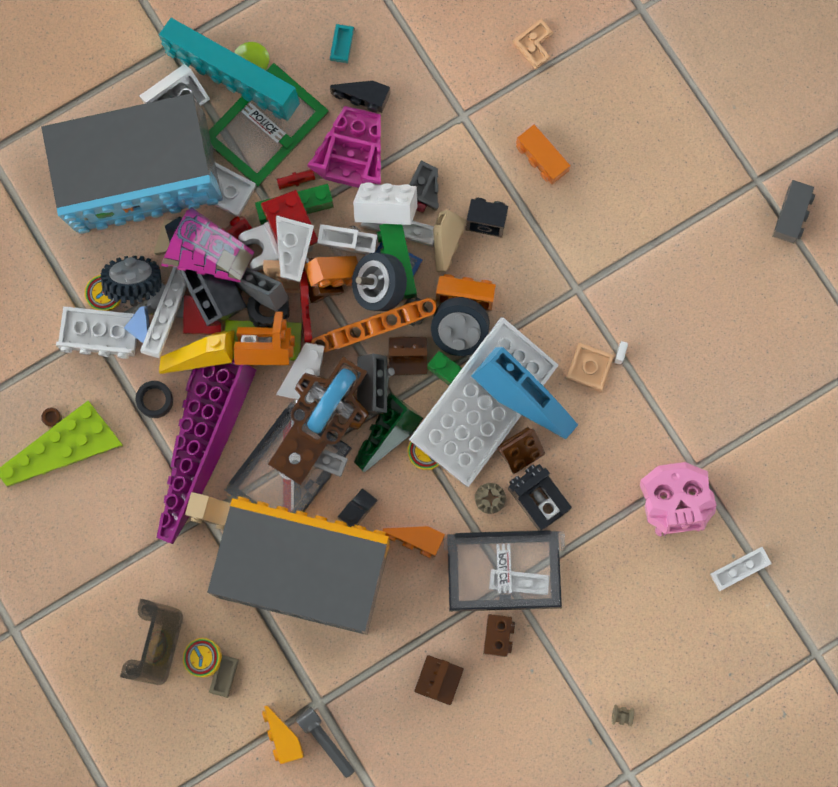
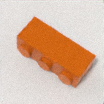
(542, 154)
(331, 271)

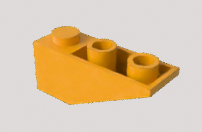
(285, 740)

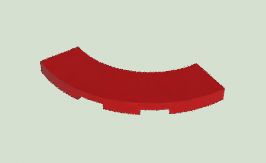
(304, 301)

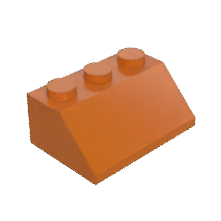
(452, 287)

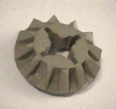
(483, 504)

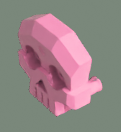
(676, 483)

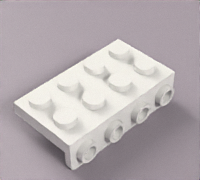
(96, 332)

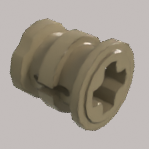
(622, 715)

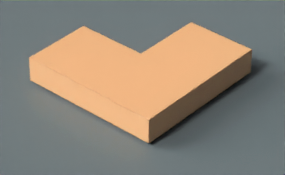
(529, 43)

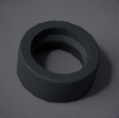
(154, 385)

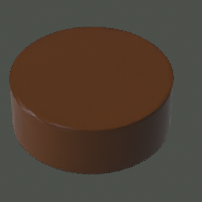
(51, 417)

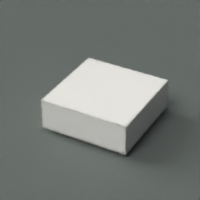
(621, 352)

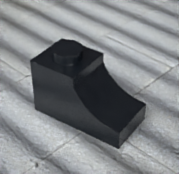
(357, 508)

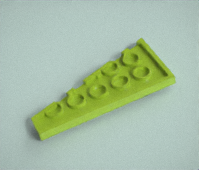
(66, 443)

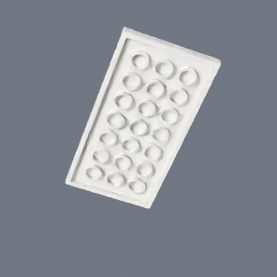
(467, 420)

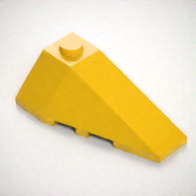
(206, 352)

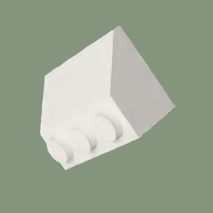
(178, 83)

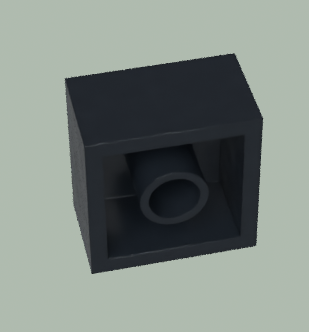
(486, 217)

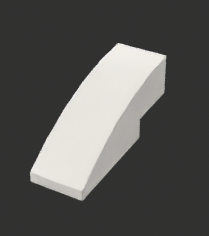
(347, 239)

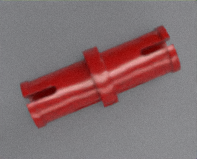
(295, 179)

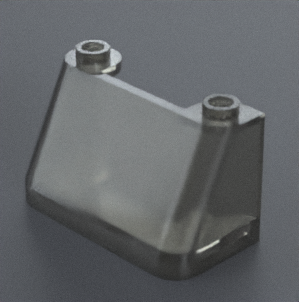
(159, 644)

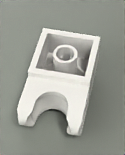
(263, 237)

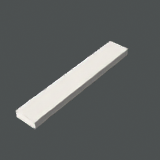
(164, 314)

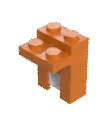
(264, 344)

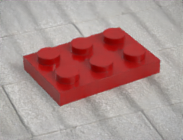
(286, 206)

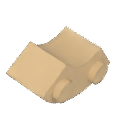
(207, 509)

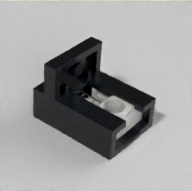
(532, 480)

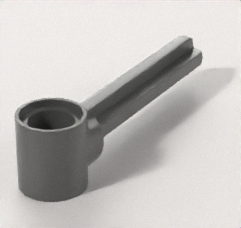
(310, 722)

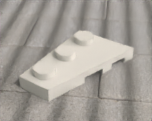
(292, 246)
(309, 362)

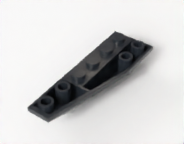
(214, 297)

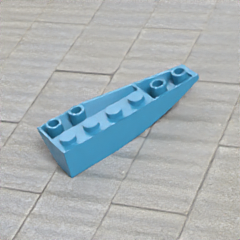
(520, 391)

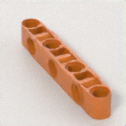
(376, 325)

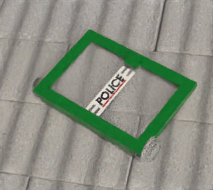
(258, 140)

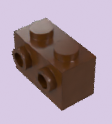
(498, 635)

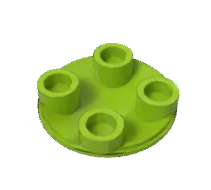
(254, 53)

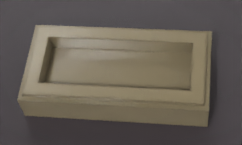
(224, 677)

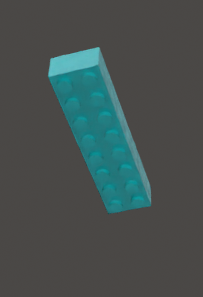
(229, 69)

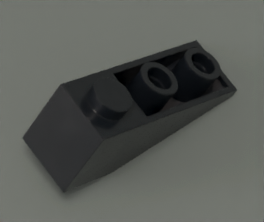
(364, 93)

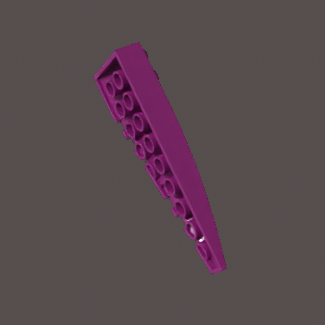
(208, 418)

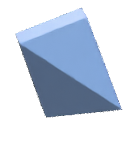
(139, 324)

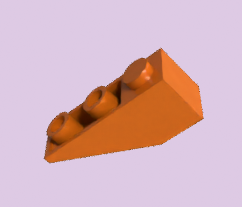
(421, 538)

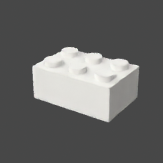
(385, 203)

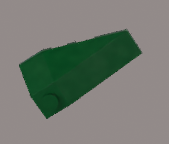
(387, 432)

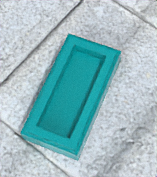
(341, 43)

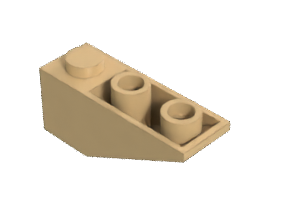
(446, 236)

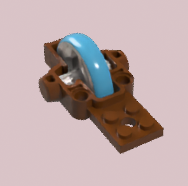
(329, 403)

